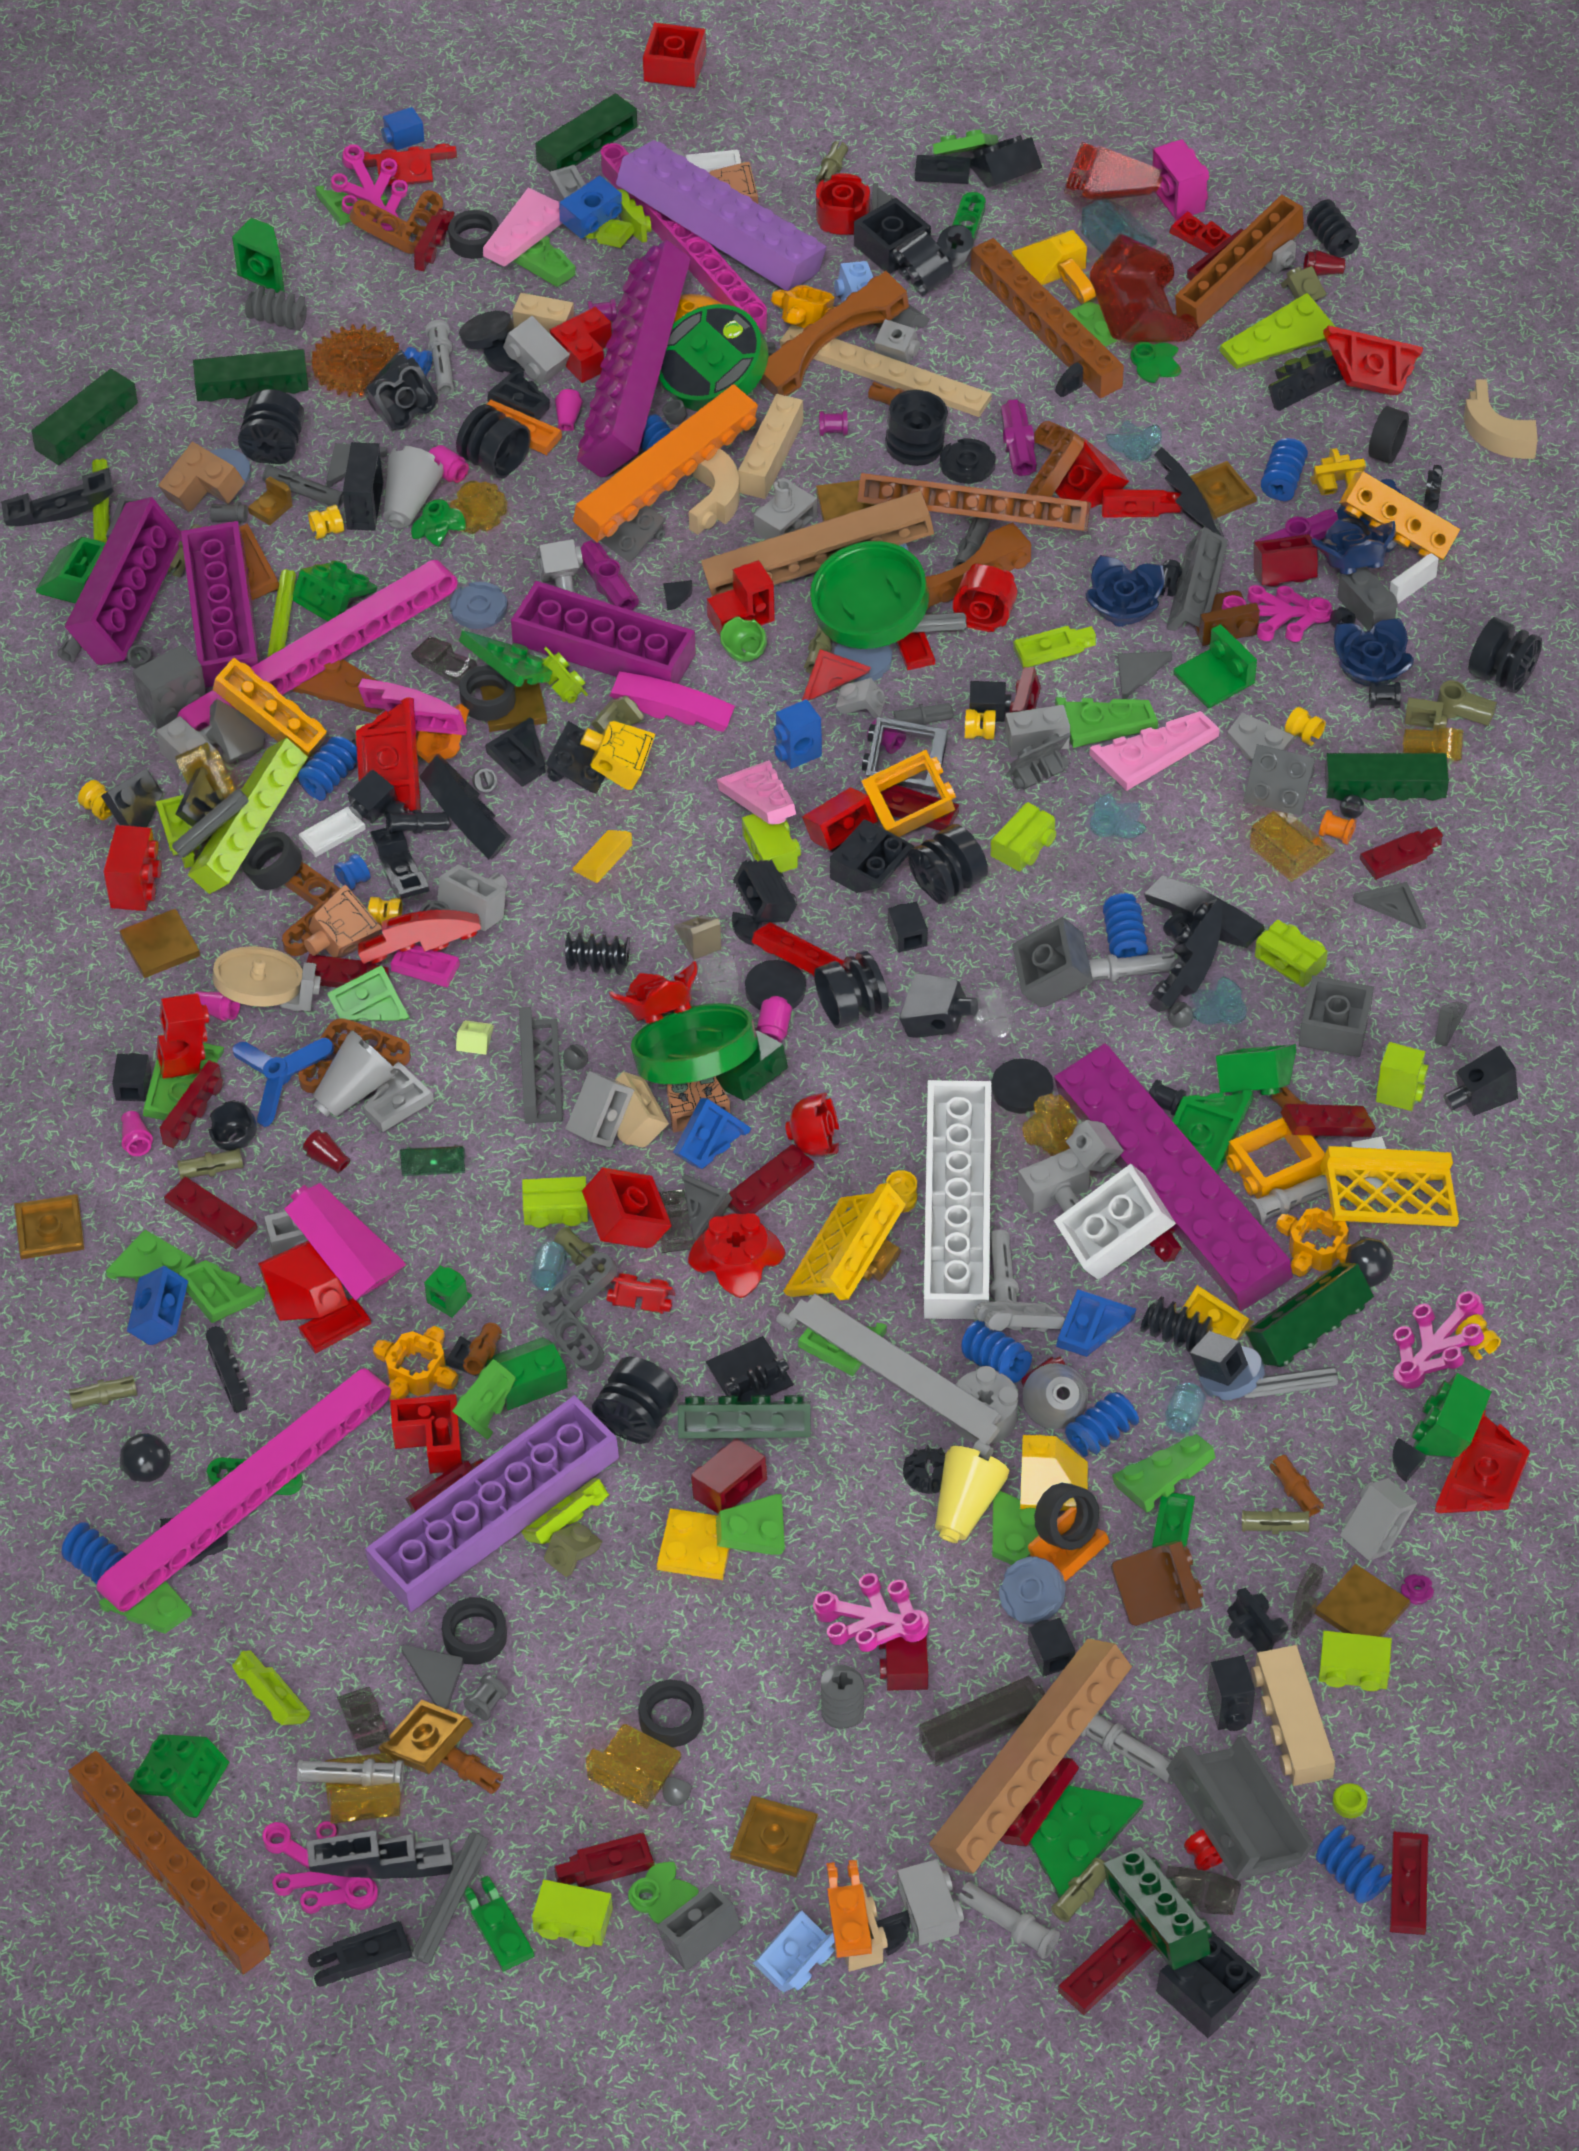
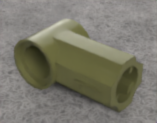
(1464, 704)

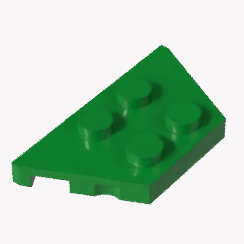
(509, 660)
(1212, 1122)
(1079, 1830)

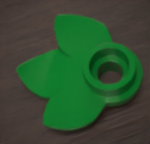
(1155, 360)
(436, 521)

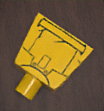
(619, 752)

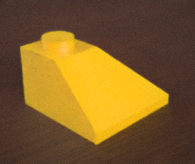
(1044, 255)
(1047, 1463)

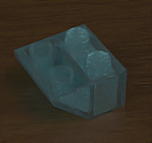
(1106, 220)

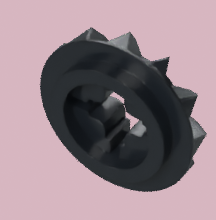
(1433, 487)
(916, 1474)

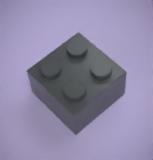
(168, 685)
(1052, 962)
(1336, 1016)

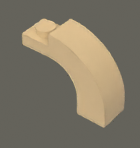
(1496, 432)
(722, 503)

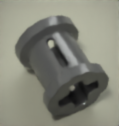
(485, 1697)

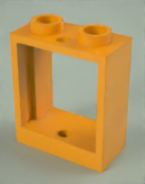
(899, 772)
(1253, 1180)

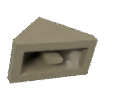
(700, 935)

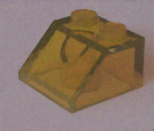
(1288, 844)

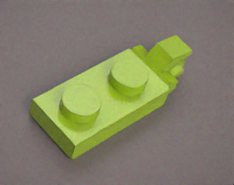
(1053, 645)
(174, 826)
(565, 1512)
(270, 1689)

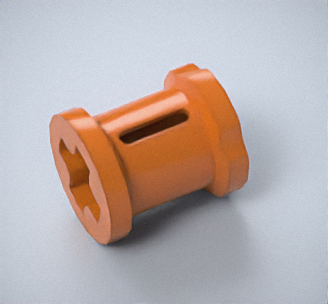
(1337, 827)

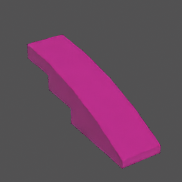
(680, 702)
(430, 712)

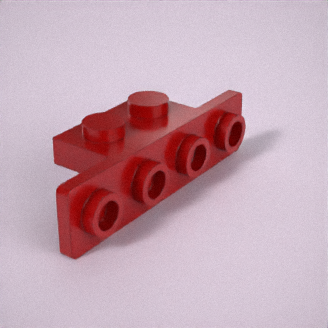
(412, 165)

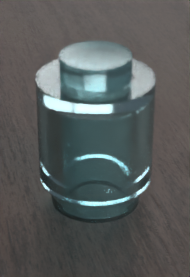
(548, 1266)
(1184, 1407)

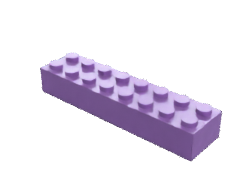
(721, 215)
(492, 1503)

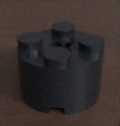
(922, 262)

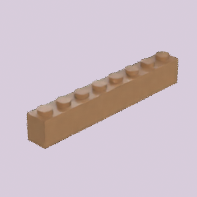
(809, 547)
(1030, 1755)

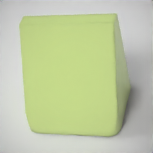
(474, 1037)

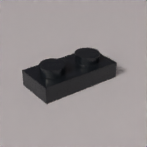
(942, 169)

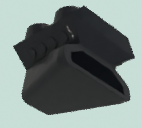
(400, 392)

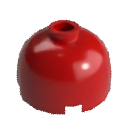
(812, 1123)

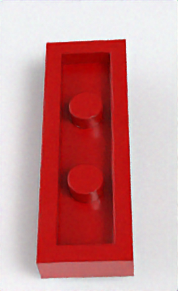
(792, 948)

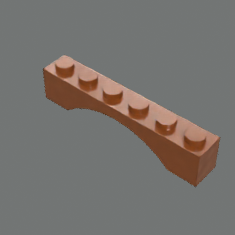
(873, 303)
(1002, 548)

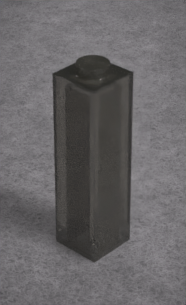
(979, 1721)

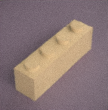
(770, 446)
(1294, 1716)

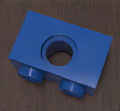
(590, 207)
(798, 734)
(157, 1305)

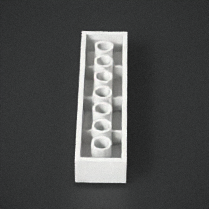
(957, 1198)

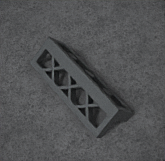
(1198, 579)
(529, 1064)

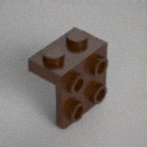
(1238, 620)
(1157, 1583)

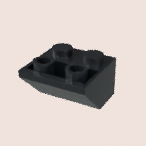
(1005, 160)
(867, 857)
(1210, 1987)

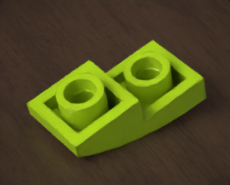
(635, 215)

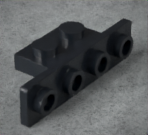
(1304, 377)

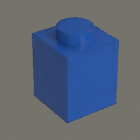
(403, 128)

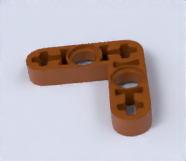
(402, 230)
(1064, 449)
(312, 880)
(392, 1043)

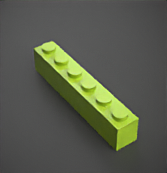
(237, 835)

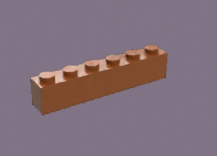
(1240, 260)

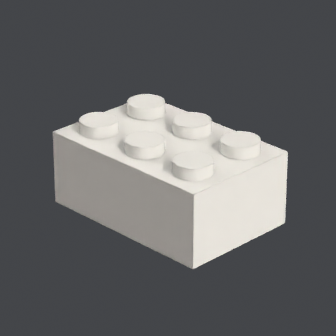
(1114, 1222)

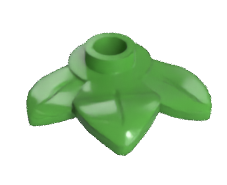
(666, 1892)

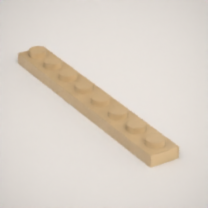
(898, 374)

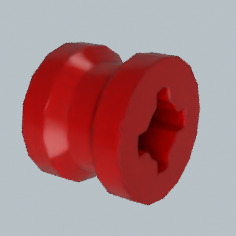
(1202, 1850)

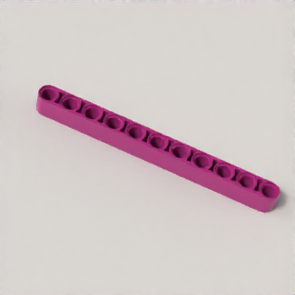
(705, 261)
(342, 635)
(243, 1490)

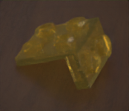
(212, 762)
(358, 1803)

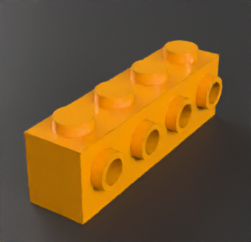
(1414, 524)
(268, 708)

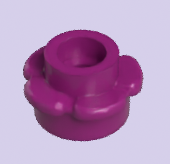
(1417, 1596)

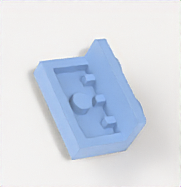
(852, 278)
(794, 1953)

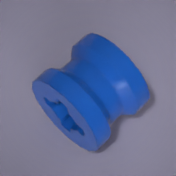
(423, 358)
(352, 871)

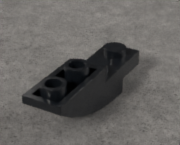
(1196, 952)

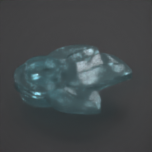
(1134, 442)
(1119, 817)
(1214, 1005)

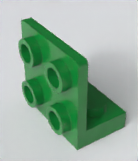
(328, 587)
(1219, 670)
(182, 1770)

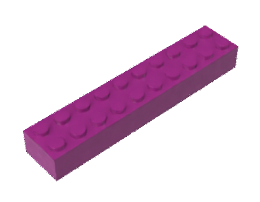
(633, 359)
(1205, 1210)

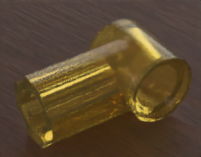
(1440, 741)

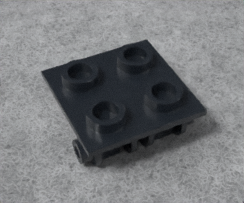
(573, 760)
(750, 1371)

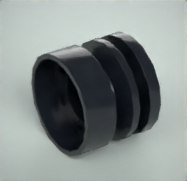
(271, 427)
(916, 427)
(493, 441)
(1504, 654)
(948, 863)
(851, 989)
(635, 1399)

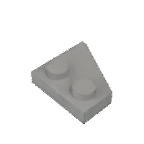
(1249, 732)
(397, 1099)

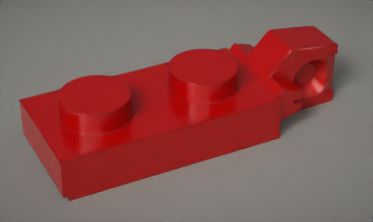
(1138, 503)

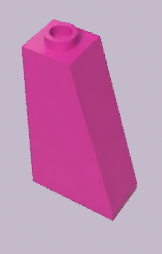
(343, 1240)

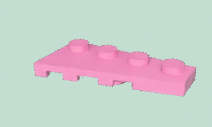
(523, 227)
(1153, 750)
(759, 792)

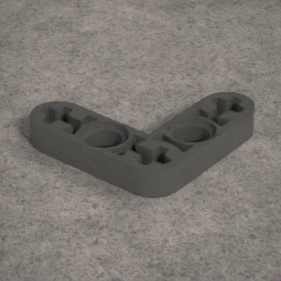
(565, 1314)

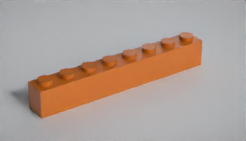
(665, 463)

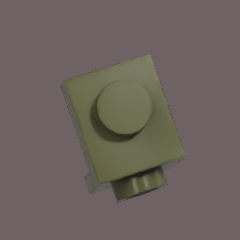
(1304, 282)
(619, 710)
(1425, 713)
(569, 1546)

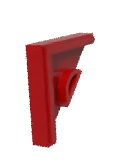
(832, 672)

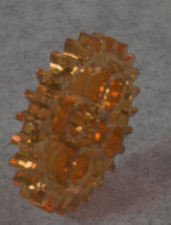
(352, 358)

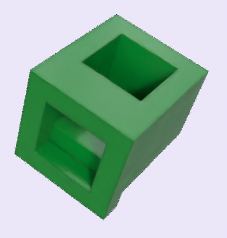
(451, 1286)

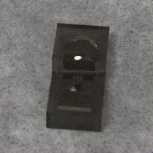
(442, 660)
(679, 1235)
(1304, 1602)
(363, 1718)
(1206, 1890)

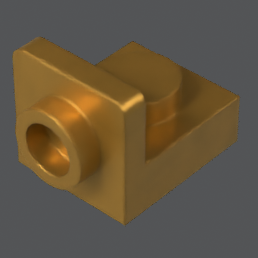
(273, 502)
(882, 1261)

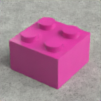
(1183, 179)

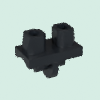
(1253, 1623)

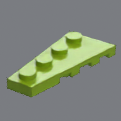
(1283, 331)

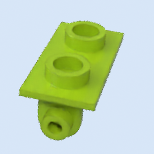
(569, 684)

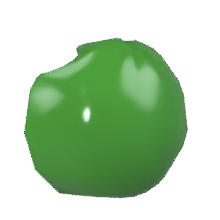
(745, 635)

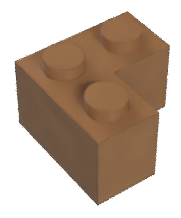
(199, 473)

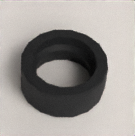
(467, 220)
(1388, 434)
(486, 709)
(281, 870)
(1085, 1520)
(468, 1608)
(677, 1690)

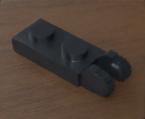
(227, 1368)
(361, 1953)

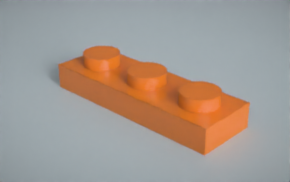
(543, 435)

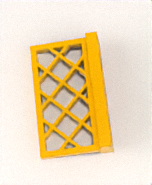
(1389, 1166)
(853, 1255)

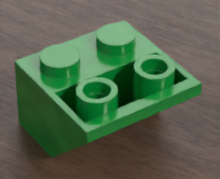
(71, 570)
(1451, 1417)

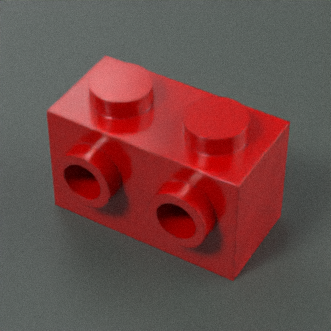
(838, 818)

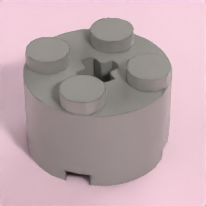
(997, 1393)

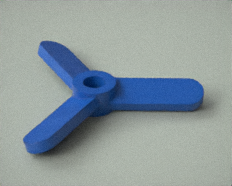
(279, 1070)

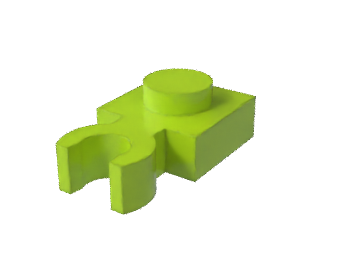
(613, 233)

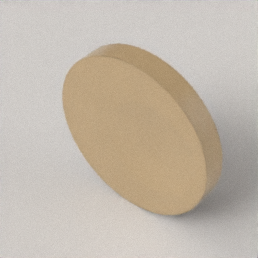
(257, 976)

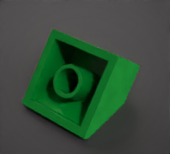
(258, 255)
(1256, 1069)
(537, 1371)

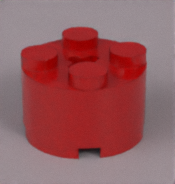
(841, 203)
(986, 597)

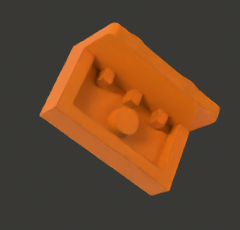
(439, 743)
(1068, 1560)

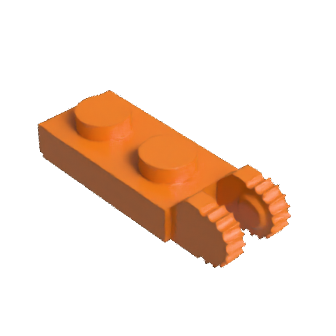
(848, 1913)

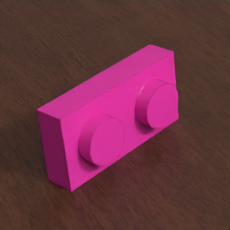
(426, 966)

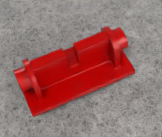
(654, 1293)

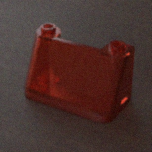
(1109, 175)
(1132, 296)

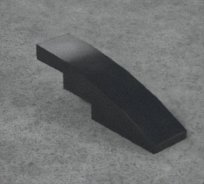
(1191, 500)
(464, 807)
(1183, 898)
(369, 1857)

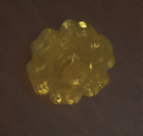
(480, 505)
(1050, 1124)

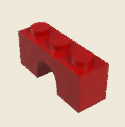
(184, 1030)

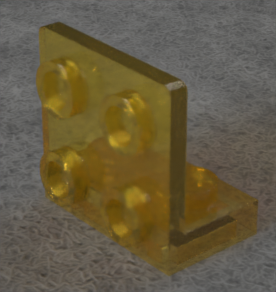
(632, 1765)

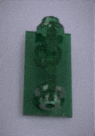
(432, 1160)

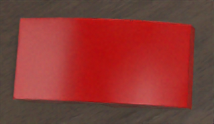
(1197, 233)

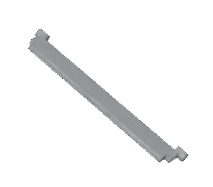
(897, 1368)

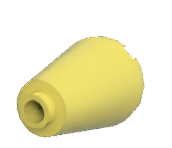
(966, 1491)

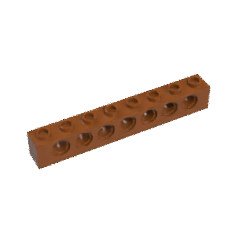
(1046, 317)
(979, 502)
(169, 1862)

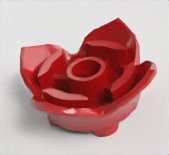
(654, 994)
(738, 1267)

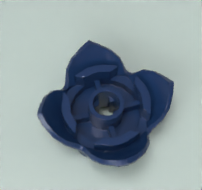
(1351, 548)
(1122, 593)
(1373, 654)

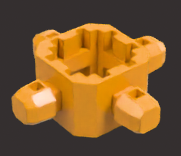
(802, 304)
(1305, 1255)
(412, 1343)

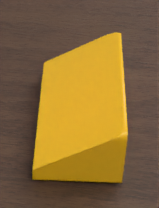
(604, 855)
(1225, 1319)

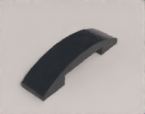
(60, 505)
(398, 863)

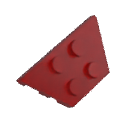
(1371, 360)
(391, 750)
(1485, 1472)

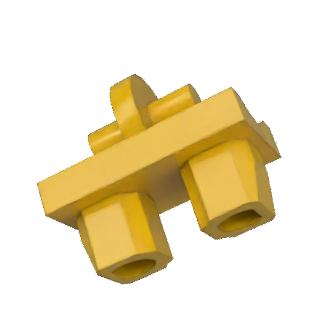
(1333, 469)

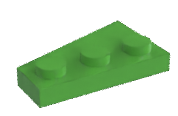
(547, 262)
(1101, 721)
(166, 1092)
(1162, 1470)

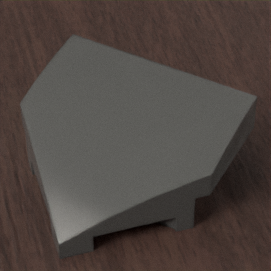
(234, 732)

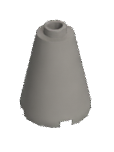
(409, 484)
(351, 1076)
(1041, 1396)

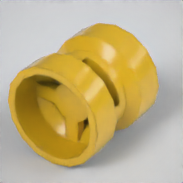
(326, 521)
(972, 724)
(1304, 726)
(92, 792)
(384, 910)
(905, 1185)
(1491, 1339)

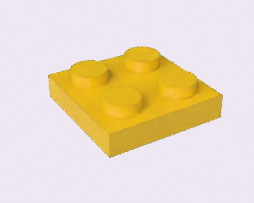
(691, 1546)

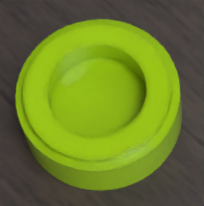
(1350, 1800)

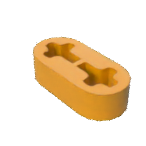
(1076, 281)

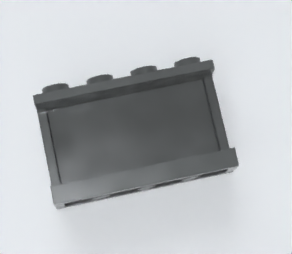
(1240, 1809)

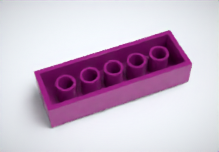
(124, 581)
(220, 598)
(601, 634)

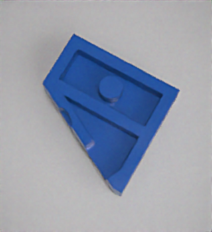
(708, 1134)
(1092, 1322)

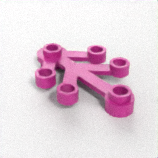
(369, 192)
(1312, 611)
(1412, 1369)
(910, 1624)
(346, 1885)

